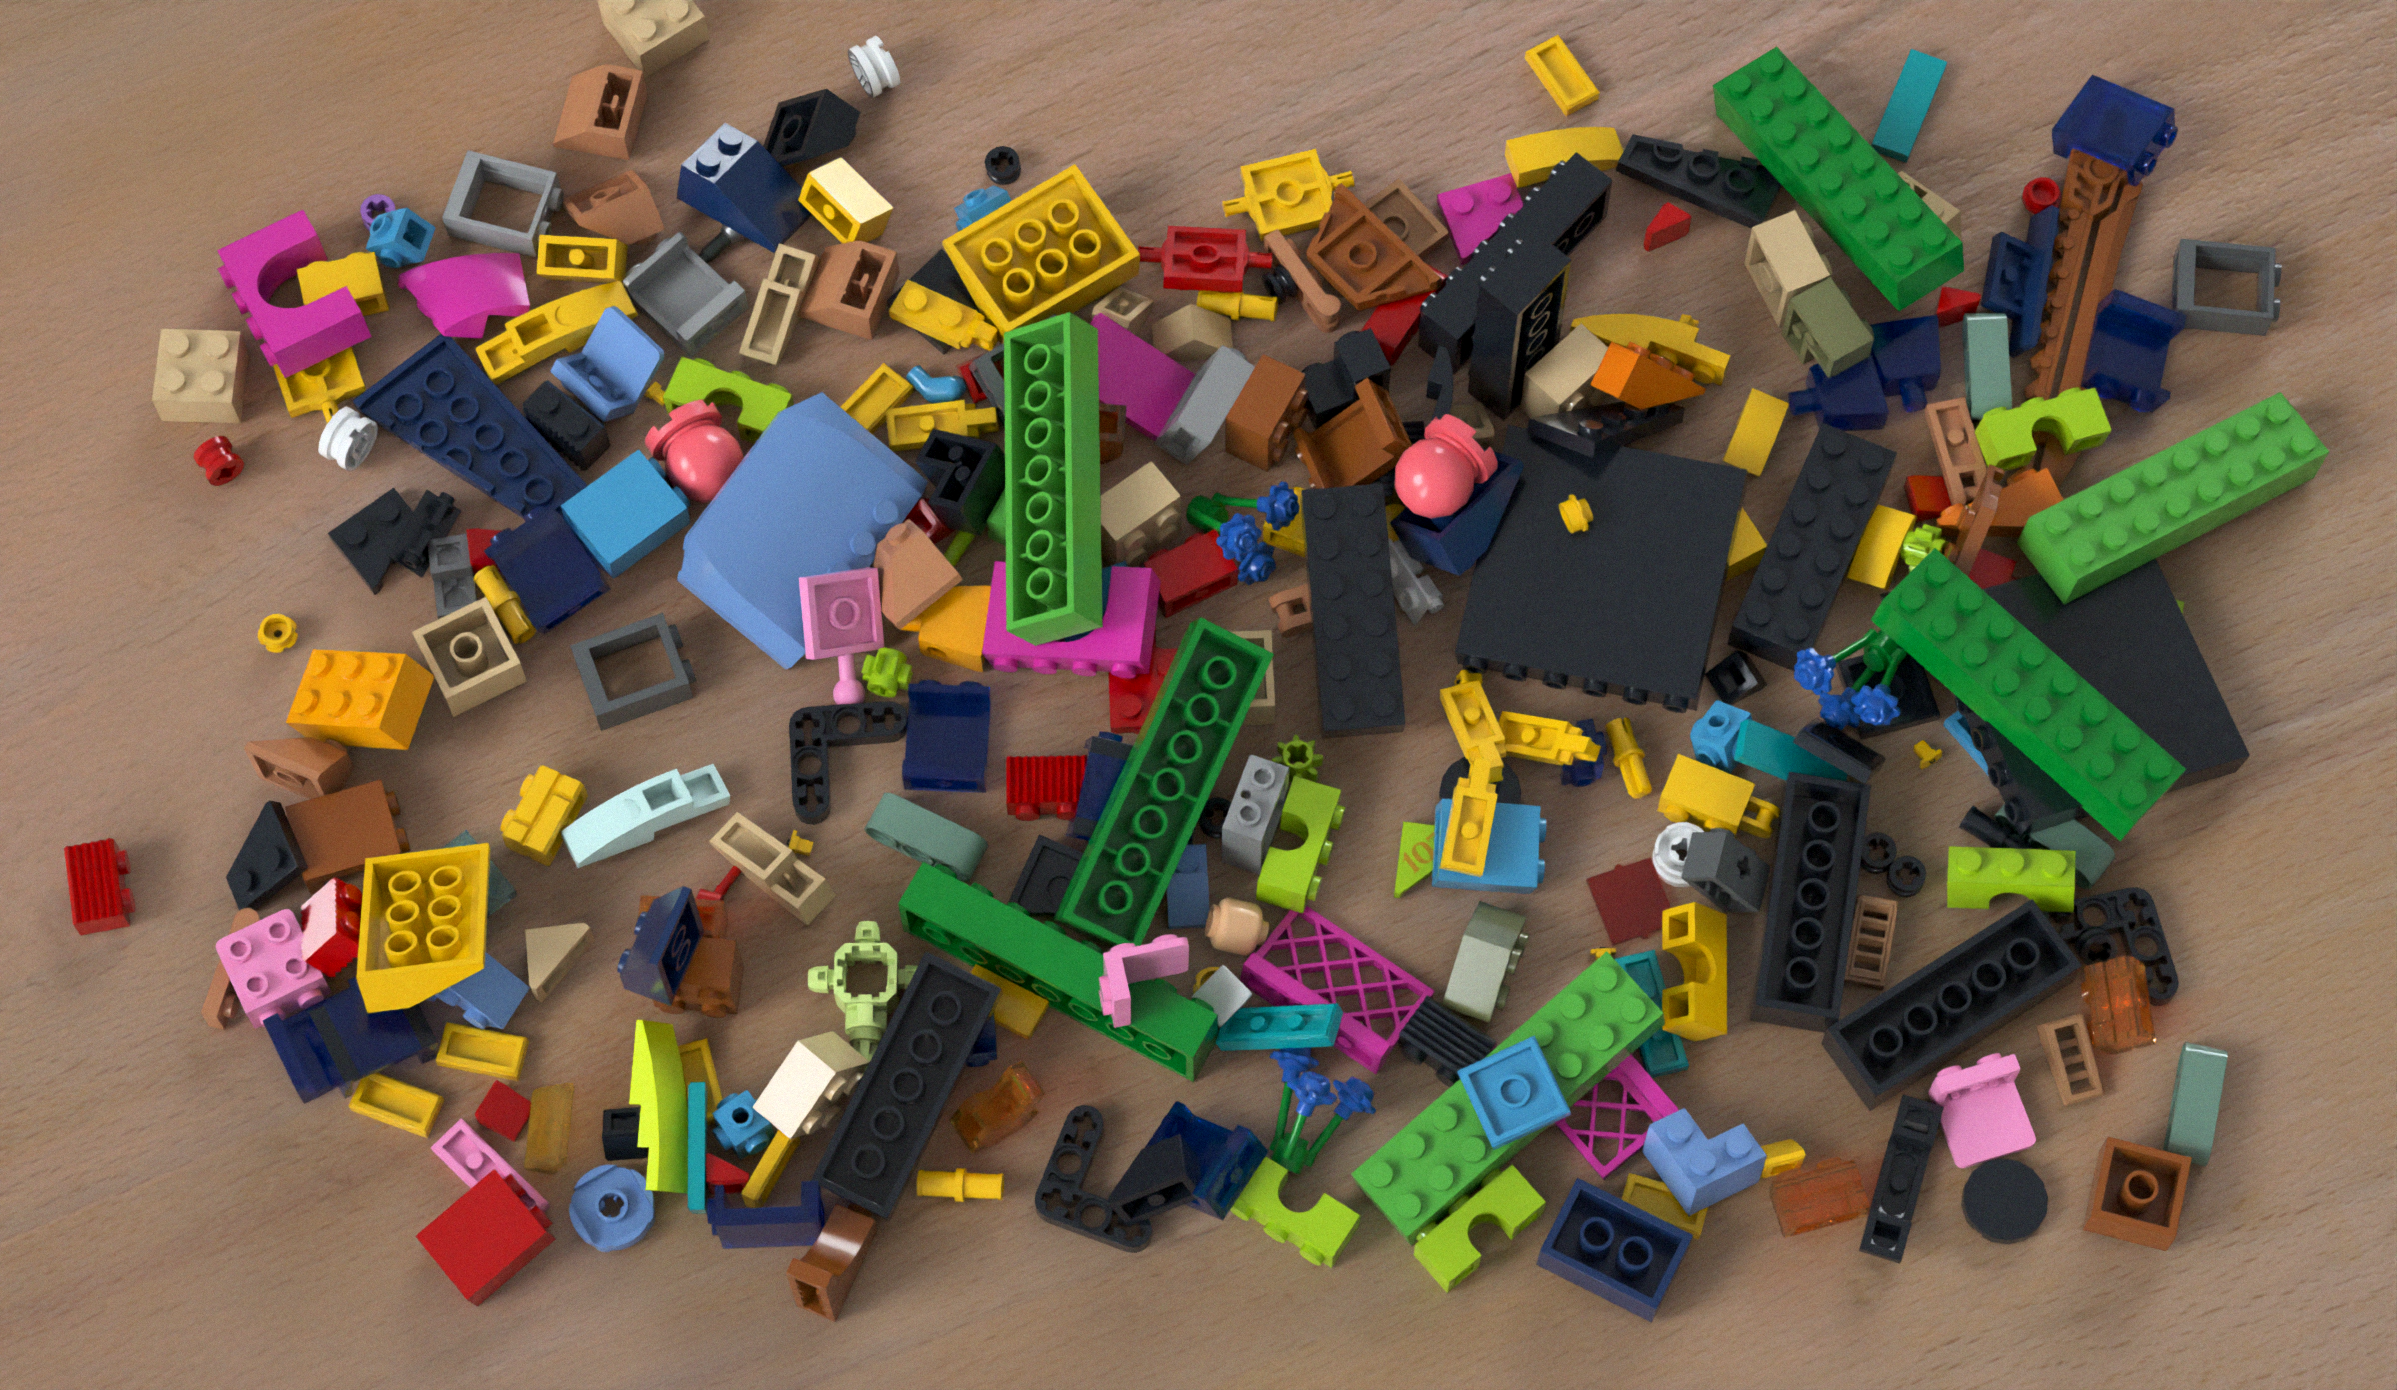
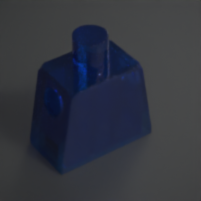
(1907, 358)
(1845, 401)

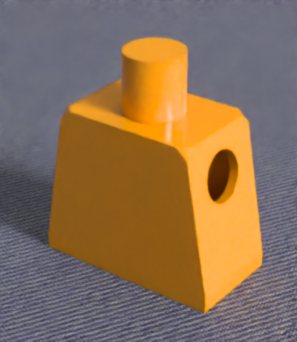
(954, 627)

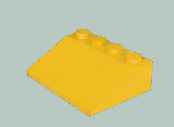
(1043, 254)
(421, 924)

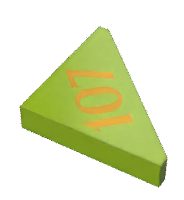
(1415, 856)

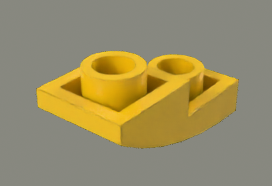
(1755, 432)
(1881, 547)

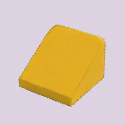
(1782, 1157)

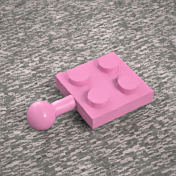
(842, 619)

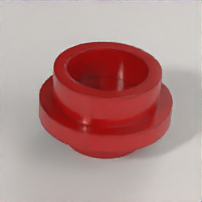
(2041, 194)

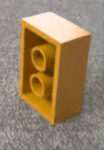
(360, 698)

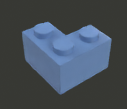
(487, 995)
(1698, 1168)

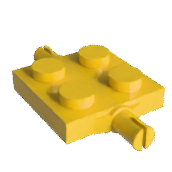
(1286, 193)
(322, 385)

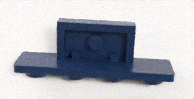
(2019, 278)

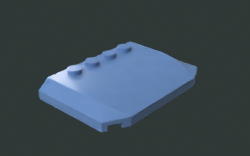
(797, 506)

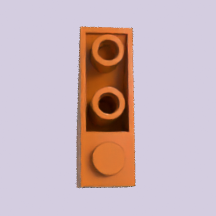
(1643, 381)
(2017, 502)

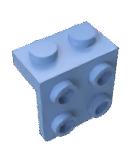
(612, 367)

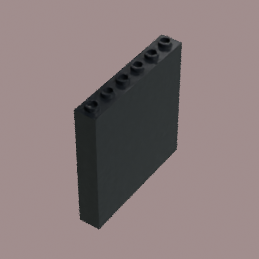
(1612, 605)
(2141, 658)

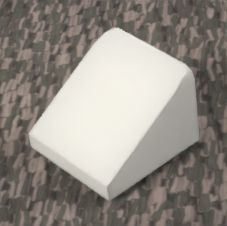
(1224, 994)

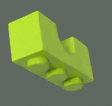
(703, 381)
(2072, 418)
(2038, 874)
(1290, 875)
(1504, 1201)
(1318, 1232)

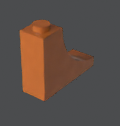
(831, 1265)

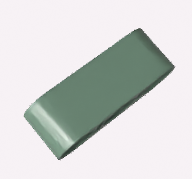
(1986, 363)
(926, 836)
(2092, 852)
(2195, 1102)

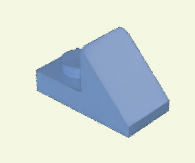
(1189, 890)

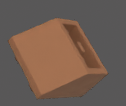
(603, 111)
(851, 287)

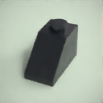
(1157, 1181)

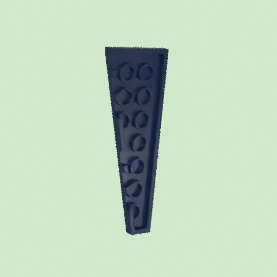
(470, 428)

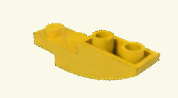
(551, 328)
(1662, 337)

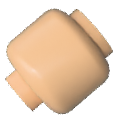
(1236, 926)

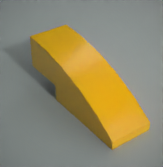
(1536, 154)

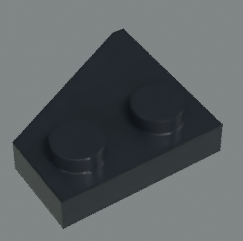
(371, 535)
(266, 859)

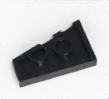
(1045, 877)

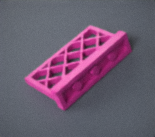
(1281, 989)
(1650, 1100)

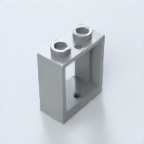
(466, 191)
(1205, 404)
(1256, 818)

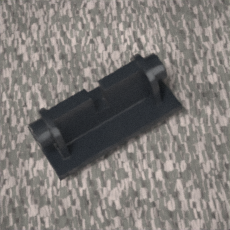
(430, 520)

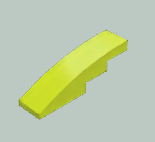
(661, 1092)

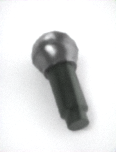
(720, 243)

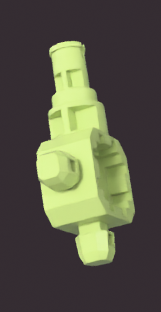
(863, 1014)

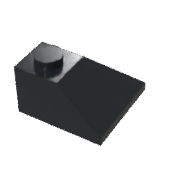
(810, 127)

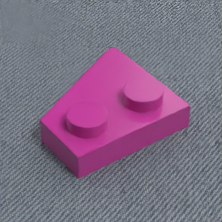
(1477, 211)

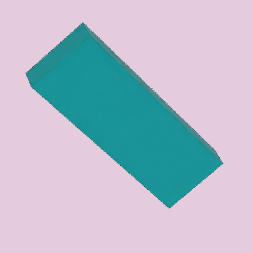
(1908, 105)
(1778, 755)
(1281, 1027)
(1663, 1051)
(697, 1147)

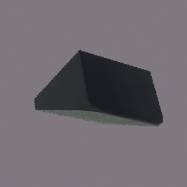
(1735, 678)
(621, 1134)

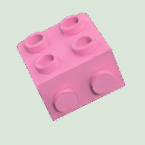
(1132, 964)
(269, 968)
(1982, 1110)

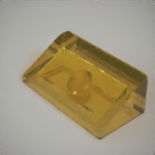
(549, 1128)

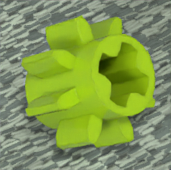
(1921, 543)
(887, 672)
(1296, 751)

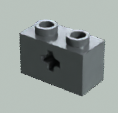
(1725, 871)

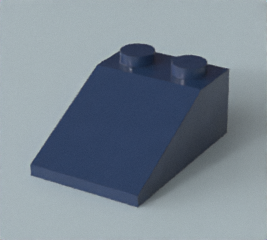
(742, 188)
(1462, 537)
(662, 947)

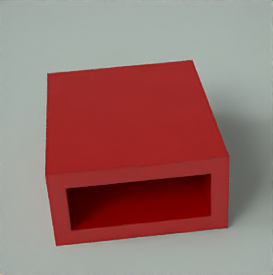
(487, 1236)

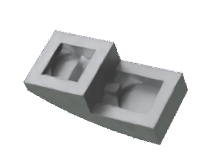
(451, 573)

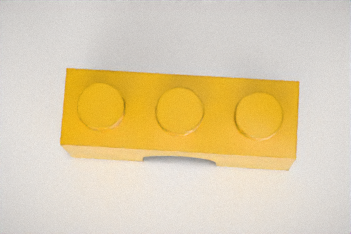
(1699, 942)

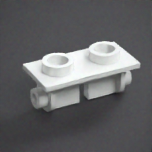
(1413, 594)

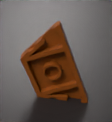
(1366, 257)
(1975, 521)

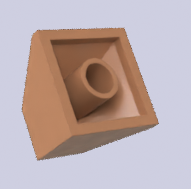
(617, 209)
(910, 573)
(301, 764)

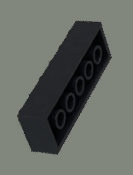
(1560, 212)
(1516, 320)
(1812, 547)
(1352, 611)
(1810, 902)
(1951, 1004)
(907, 1086)

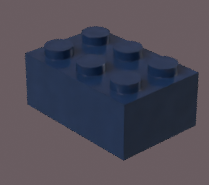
(1614, 1249)

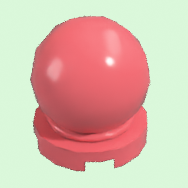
(695, 450)
(1440, 471)

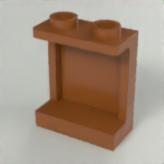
(1356, 443)
(344, 830)

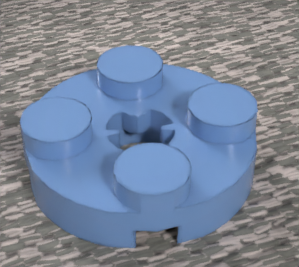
(589, 1201)

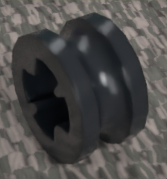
(1011, 172)
(1280, 284)
(1208, 811)
(1878, 839)
(1897, 886)
(2101, 937)

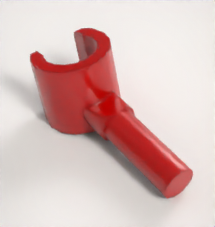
(722, 888)

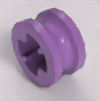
(375, 202)

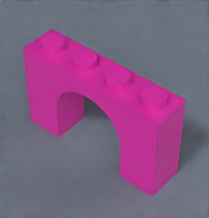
(291, 335)
(1117, 647)

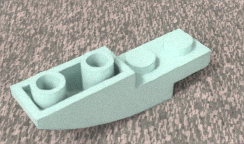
(642, 810)

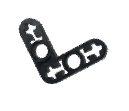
(828, 735)
(2121, 921)
(1070, 1187)

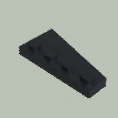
(1718, 184)
(1604, 426)

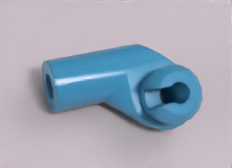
(936, 389)

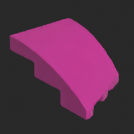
(467, 289)

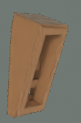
(1877, 908)
(2081, 1039)

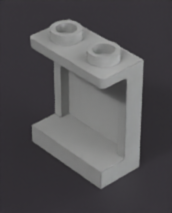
(684, 295)

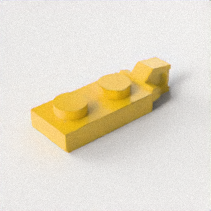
(942, 318)
(912, 425)
(1475, 725)
(1545, 739)
(1470, 821)

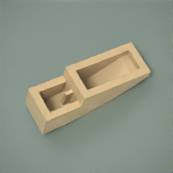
(778, 304)
(773, 868)

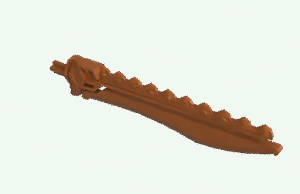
(2084, 201)

